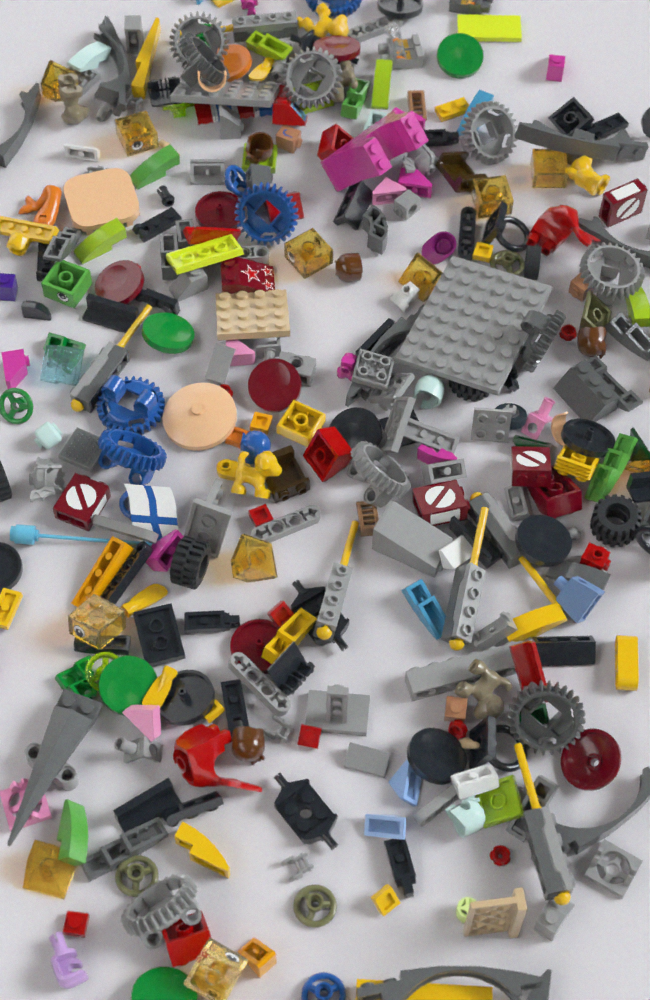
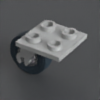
(496, 423)

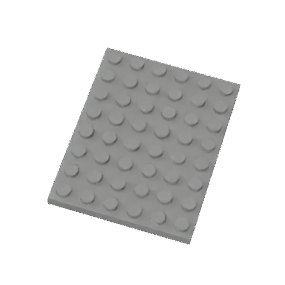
(473, 325)

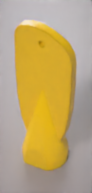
(262, 70)
(144, 599)
(160, 688)

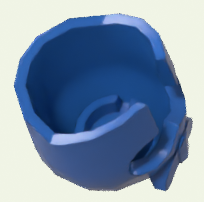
(254, 443)

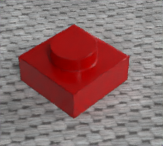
(260, 515)
(280, 613)
(309, 736)
(76, 924)

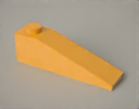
(104, 570)

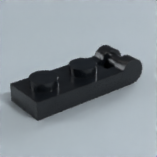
(157, 224)
(43, 265)
(234, 703)
(192, 808)

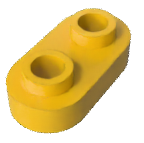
(227, 473)

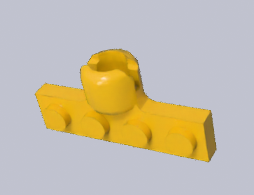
(25, 232)

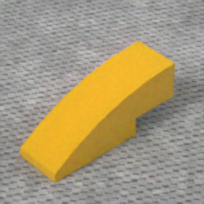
(537, 622)
(293, 630)
(201, 849)

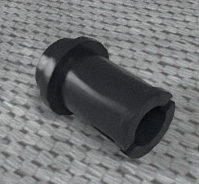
(167, 198)

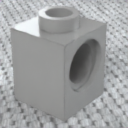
(407, 204)

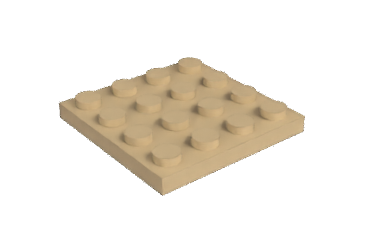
(252, 315)

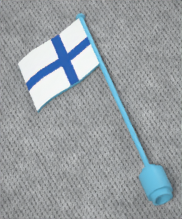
(149, 507)

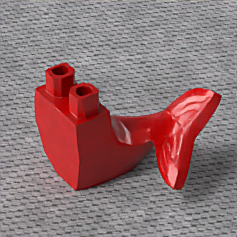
(555, 227)
(196, 755)

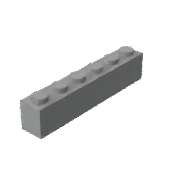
(444, 676)

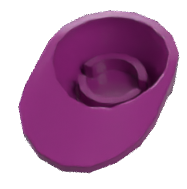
(439, 247)

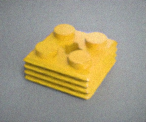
(291, 423)
(575, 464)

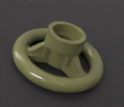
(507, 260)
(136, 868)
(311, 898)

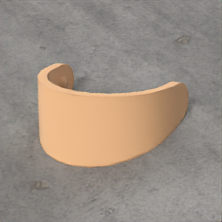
(214, 88)
(557, 425)

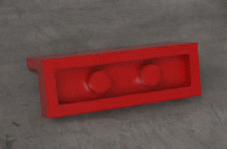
(198, 235)
(527, 664)

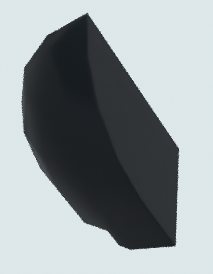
(35, 310)

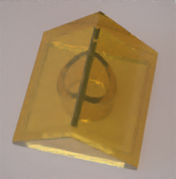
(422, 275)

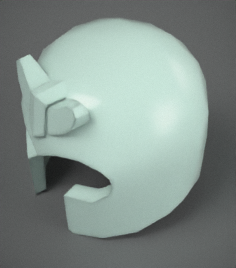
(433, 387)
(467, 816)

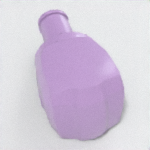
(64, 962)

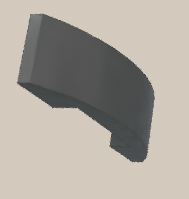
(628, 399)

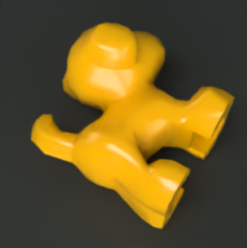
(325, 24)
(585, 177)
(265, 466)

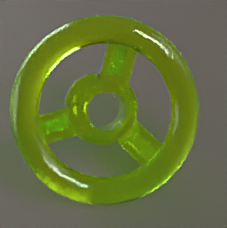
(178, 109)
(105, 660)

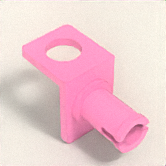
(539, 417)

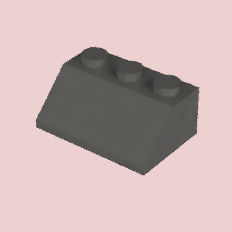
(587, 392)

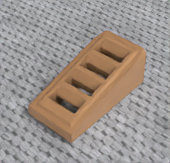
(417, 95)
(366, 530)

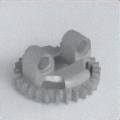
(213, 35)
(320, 65)
(496, 126)
(609, 266)
(383, 485)
(163, 908)

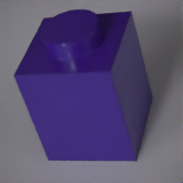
(8, 287)

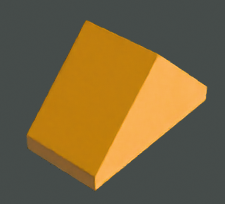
(260, 956)

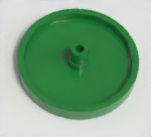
(460, 55)
(168, 333)
(125, 683)
(162, 984)

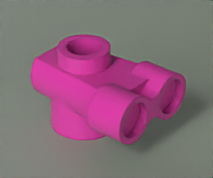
(250, 5)
(347, 366)

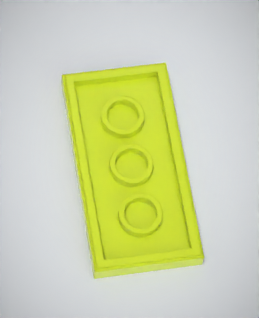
(491, 27)
(204, 254)

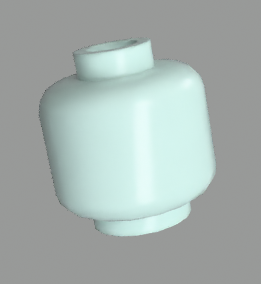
(47, 435)

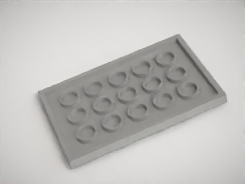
(233, 93)

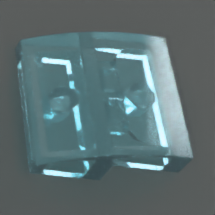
(61, 365)

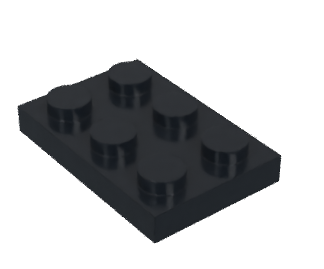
(159, 635)

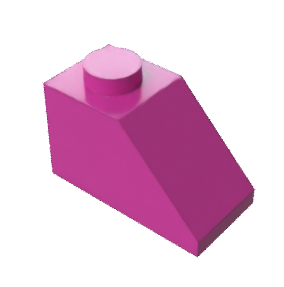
(555, 67)
(416, 183)
(15, 367)
(163, 551)

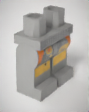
(404, 52)

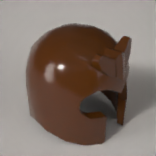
(259, 147)
(349, 267)
(591, 341)
(248, 744)

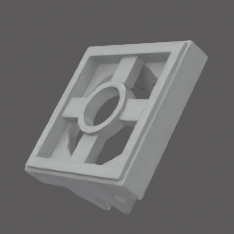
(400, 383)
(617, 889)

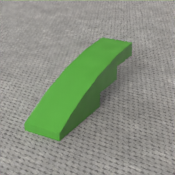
(611, 469)

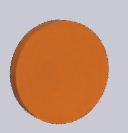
(237, 61)

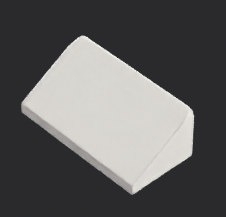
(82, 152)
(455, 553)
(475, 781)

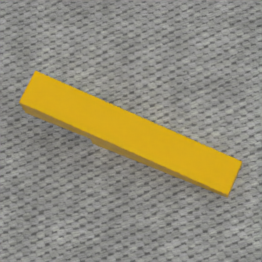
(145, 61)

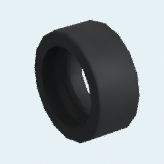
(532, 262)

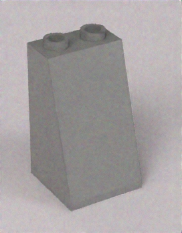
(409, 539)

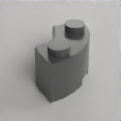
(377, 229)

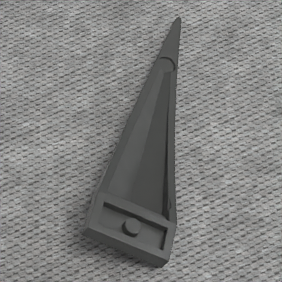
(66, 729)

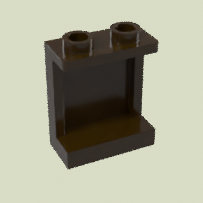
(457, 171)
(291, 480)

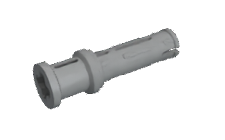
(276, 74)

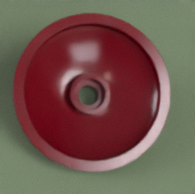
(579, 760)

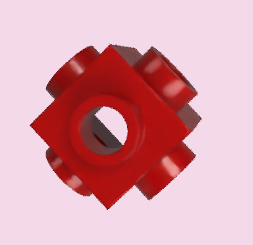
(596, 557)

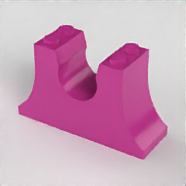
(372, 149)

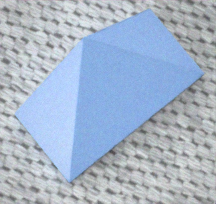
(406, 784)
(385, 826)

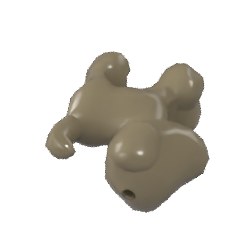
(349, 79)
(70, 95)
(483, 689)

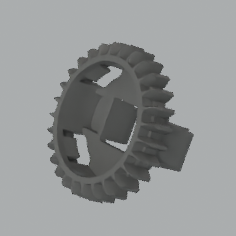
(202, 59)
(535, 324)
(561, 726)

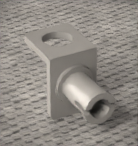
(269, 351)
(138, 749)

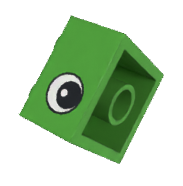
(66, 283)

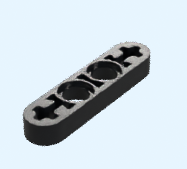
(467, 234)
(127, 572)

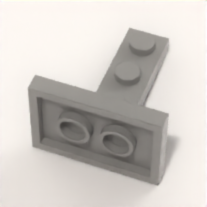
(401, 425)
(208, 520)
(338, 711)

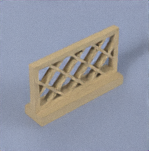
(497, 915)

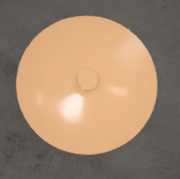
(199, 416)

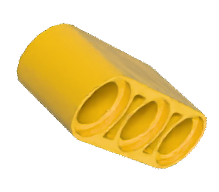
(626, 663)

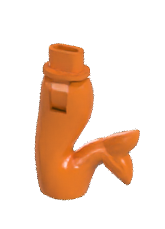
(47, 204)

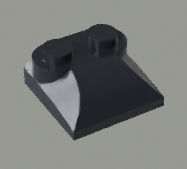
(571, 116)

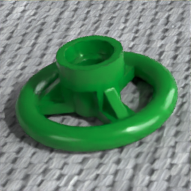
(24, 404)

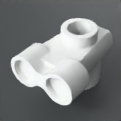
(407, 294)

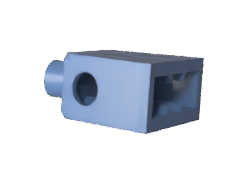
(577, 597)

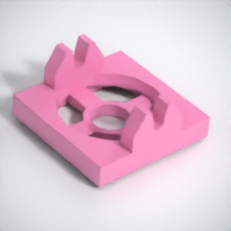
(35, 817)

